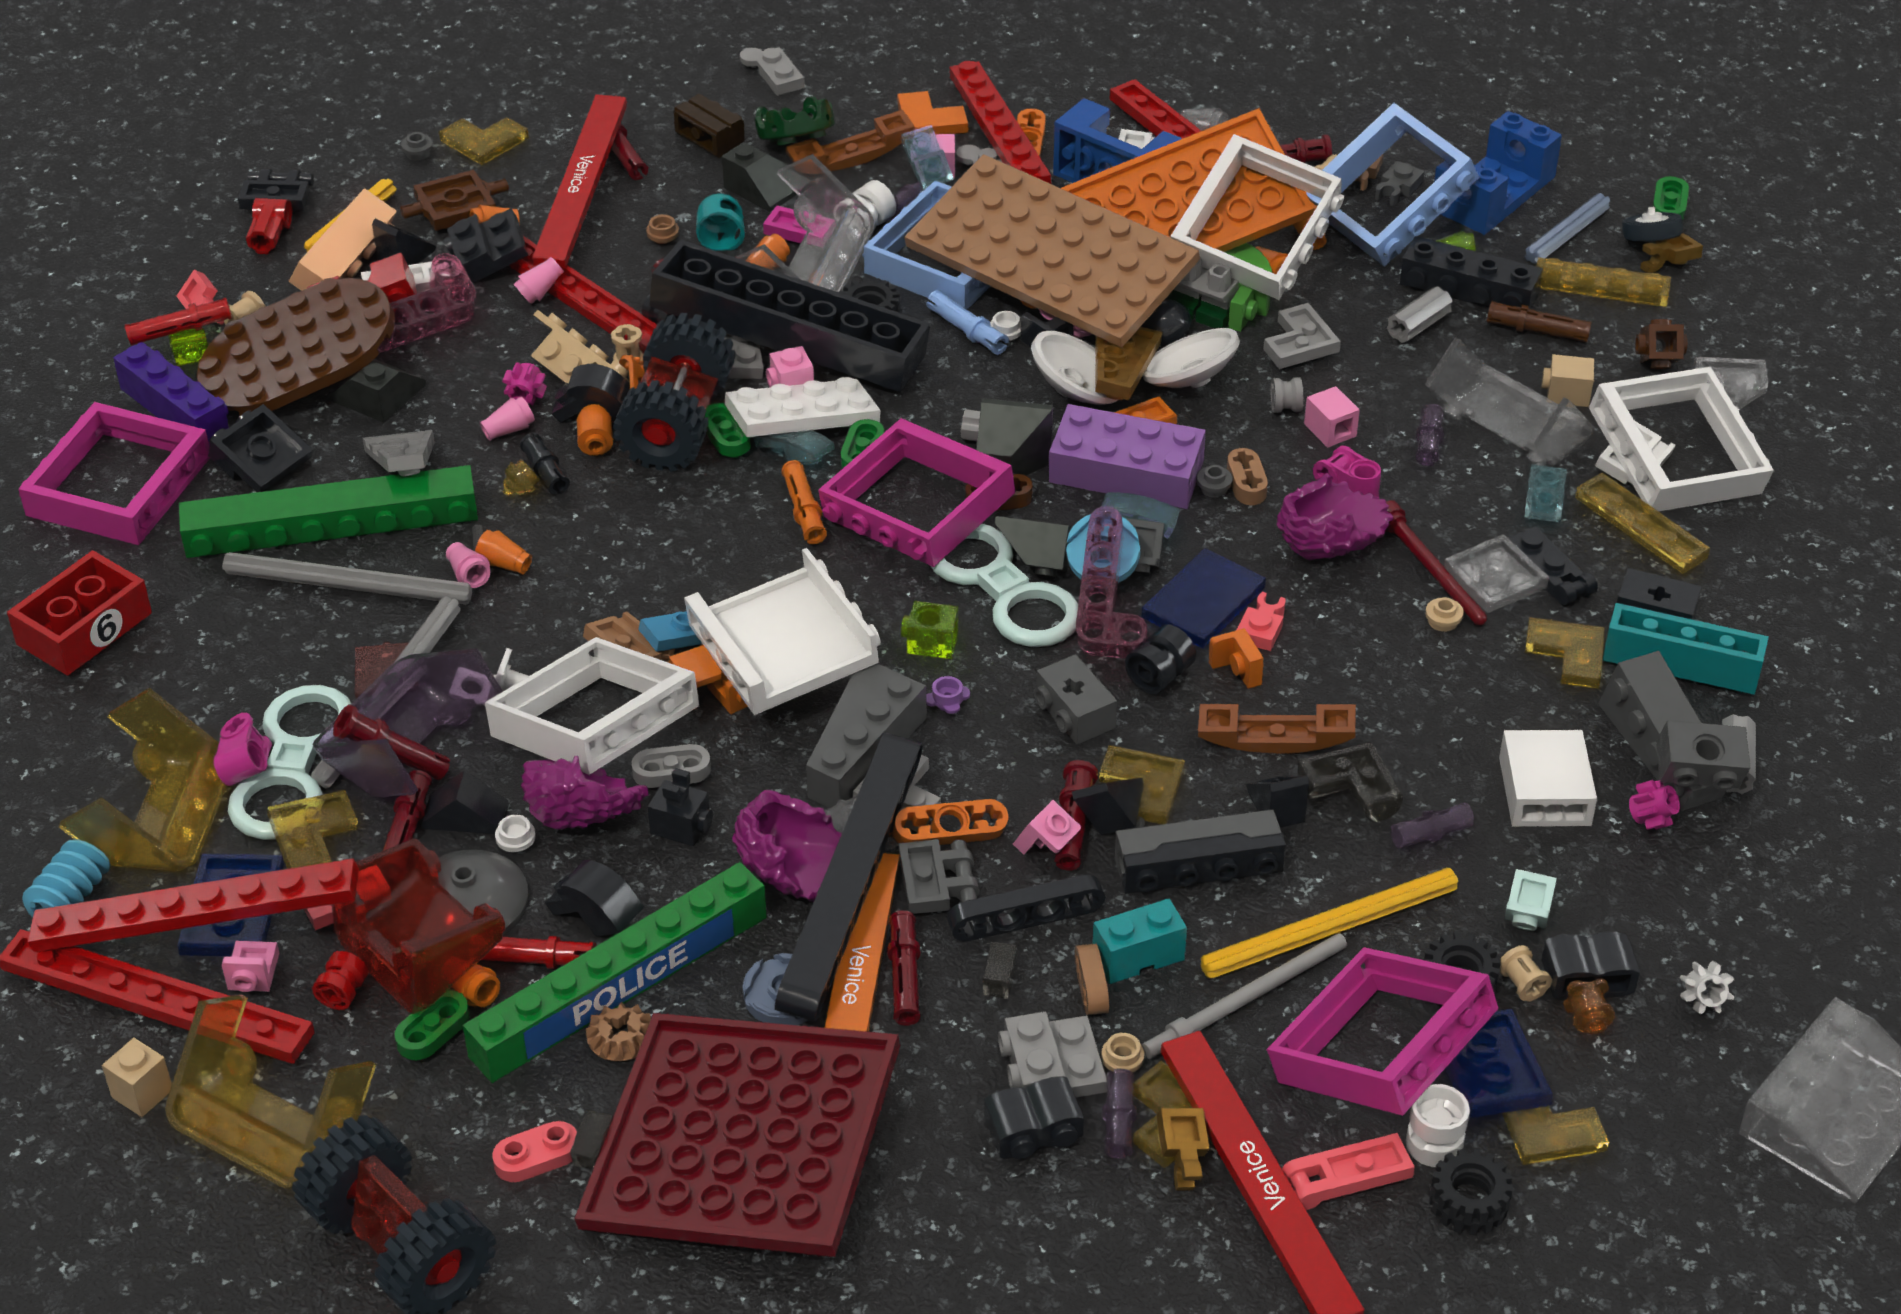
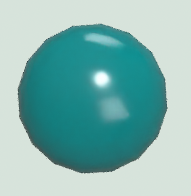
(716, 215)

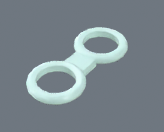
(1008, 587)
(289, 758)

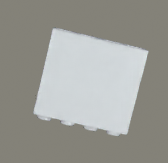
(785, 635)

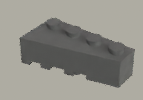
(1639, 703)
(871, 704)

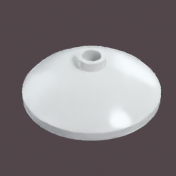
(1192, 359)
(1068, 366)

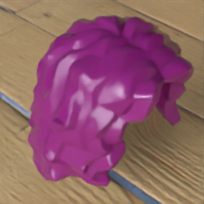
(1330, 519)
(572, 799)
(786, 843)

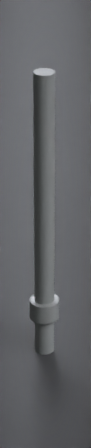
(1245, 994)

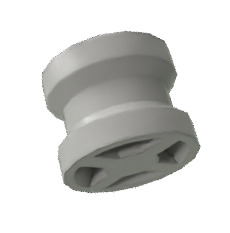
(1286, 395)

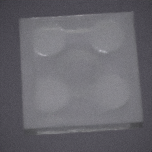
(1496, 573)

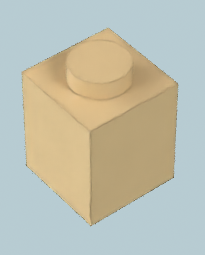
(1569, 378)
(137, 1077)

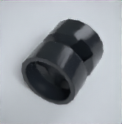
(1160, 659)

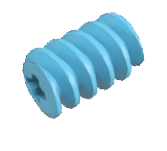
(67, 877)

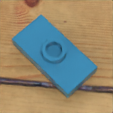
(668, 631)

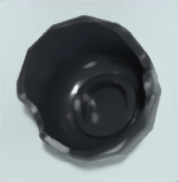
(1171, 319)

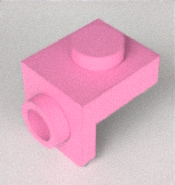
(251, 966)

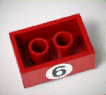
(79, 612)

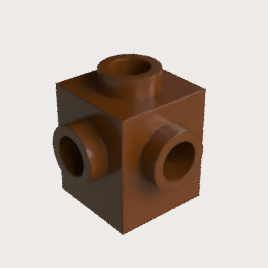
(1672, 340)

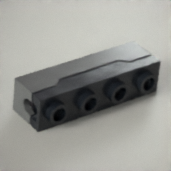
(1199, 851)

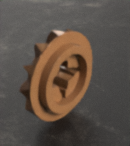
(624, 1044)

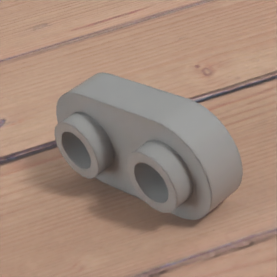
(656, 764)

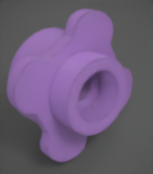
(947, 694)

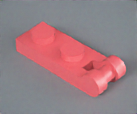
(1349, 1169)

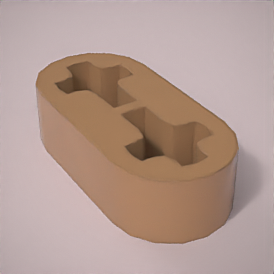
(1253, 474)
(1091, 979)

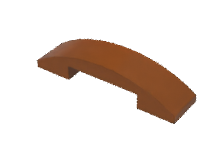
(857, 148)
(1277, 733)

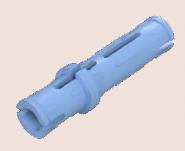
(976, 328)

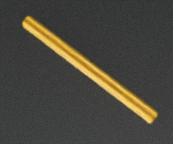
(1328, 923)

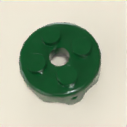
(786, 125)

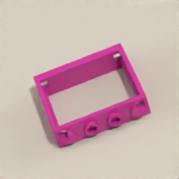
(905, 439)
(130, 524)
(1466, 1007)

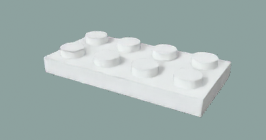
(801, 406)

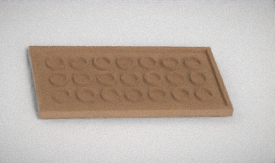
(1052, 249)

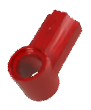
(268, 221)

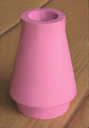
(538, 280)
(509, 418)
(468, 565)

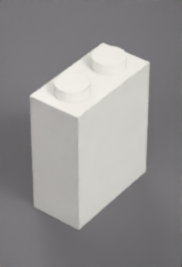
(1547, 778)

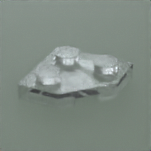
(1742, 378)

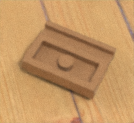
(625, 633)

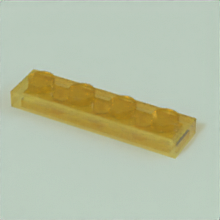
(1604, 282)
(1642, 523)

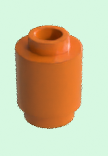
(594, 430)

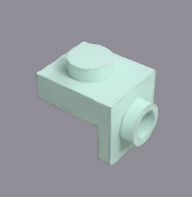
(1530, 900)

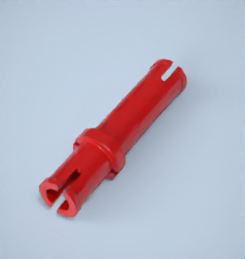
(178, 321)
(538, 951)

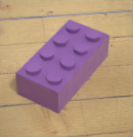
(1126, 455)

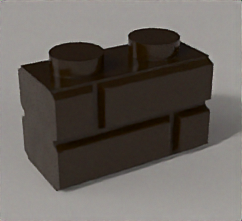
(709, 125)

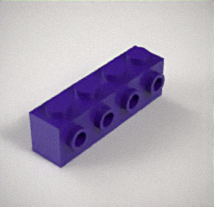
(168, 391)

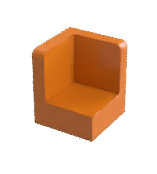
(700, 662)

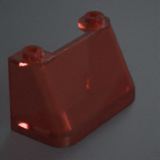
(411, 927)

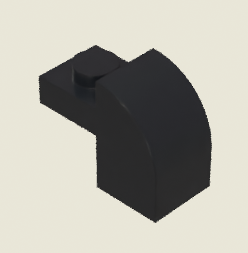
(590, 386)
(598, 896)

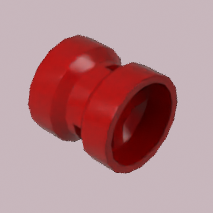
(338, 983)

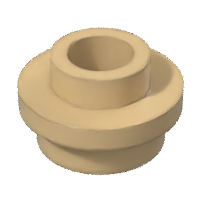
(1444, 614)
(1122, 1052)

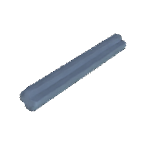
(1567, 228)

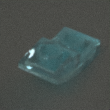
(926, 156)
(800, 446)
(1545, 493)
(1143, 508)

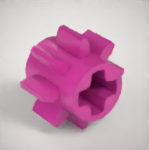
(524, 381)
(1654, 804)

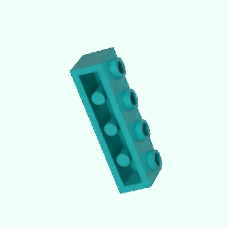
(1684, 650)

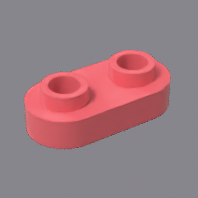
(536, 1151)

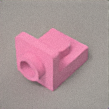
(1049, 828)

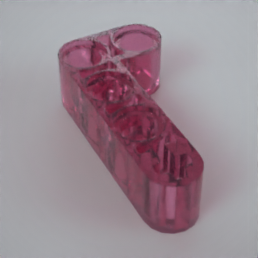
(439, 299)
(1105, 581)

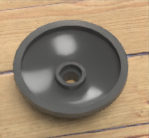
(487, 878)

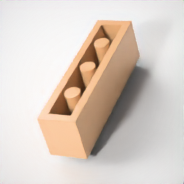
(344, 242)

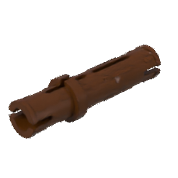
(1536, 321)

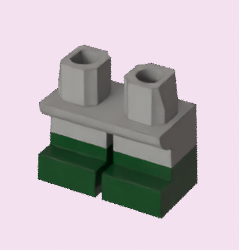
(1207, 294)

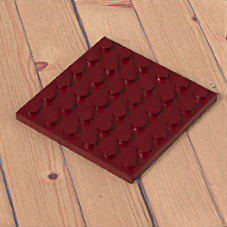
(740, 1134)

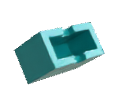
(1140, 939)

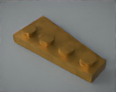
(1122, 368)

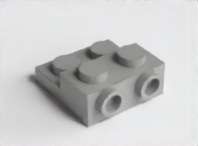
(1052, 1049)

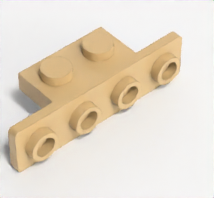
(566, 350)

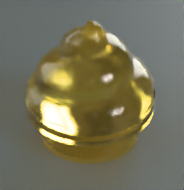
(519, 479)

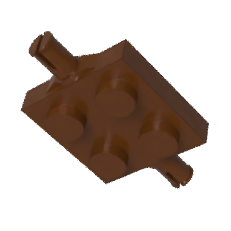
(452, 197)

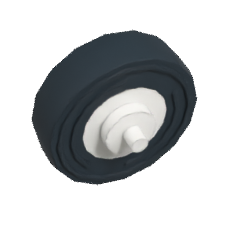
(1652, 226)

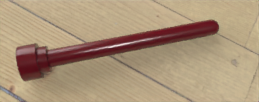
(1432, 564)

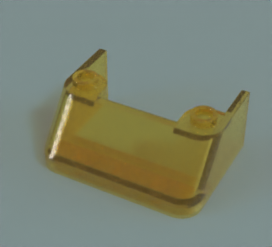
(180, 798)
(228, 1113)

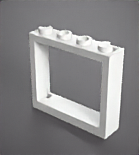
(1282, 168)
(1611, 413)
(665, 697)

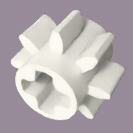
(1696, 985)

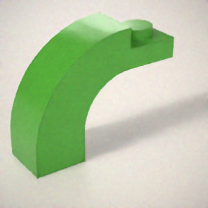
(1248, 301)

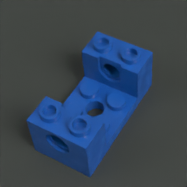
(1086, 149)
(1516, 166)

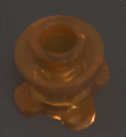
(1589, 1006)

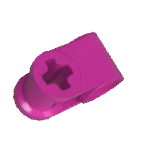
(1352, 468)
(241, 750)

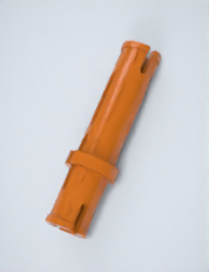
(806, 510)

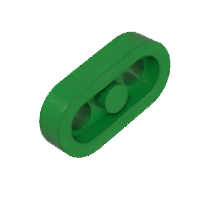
(1671, 195)
(725, 432)
(859, 438)
(429, 1030)

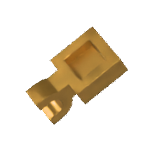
(1675, 250)
(1185, 1137)

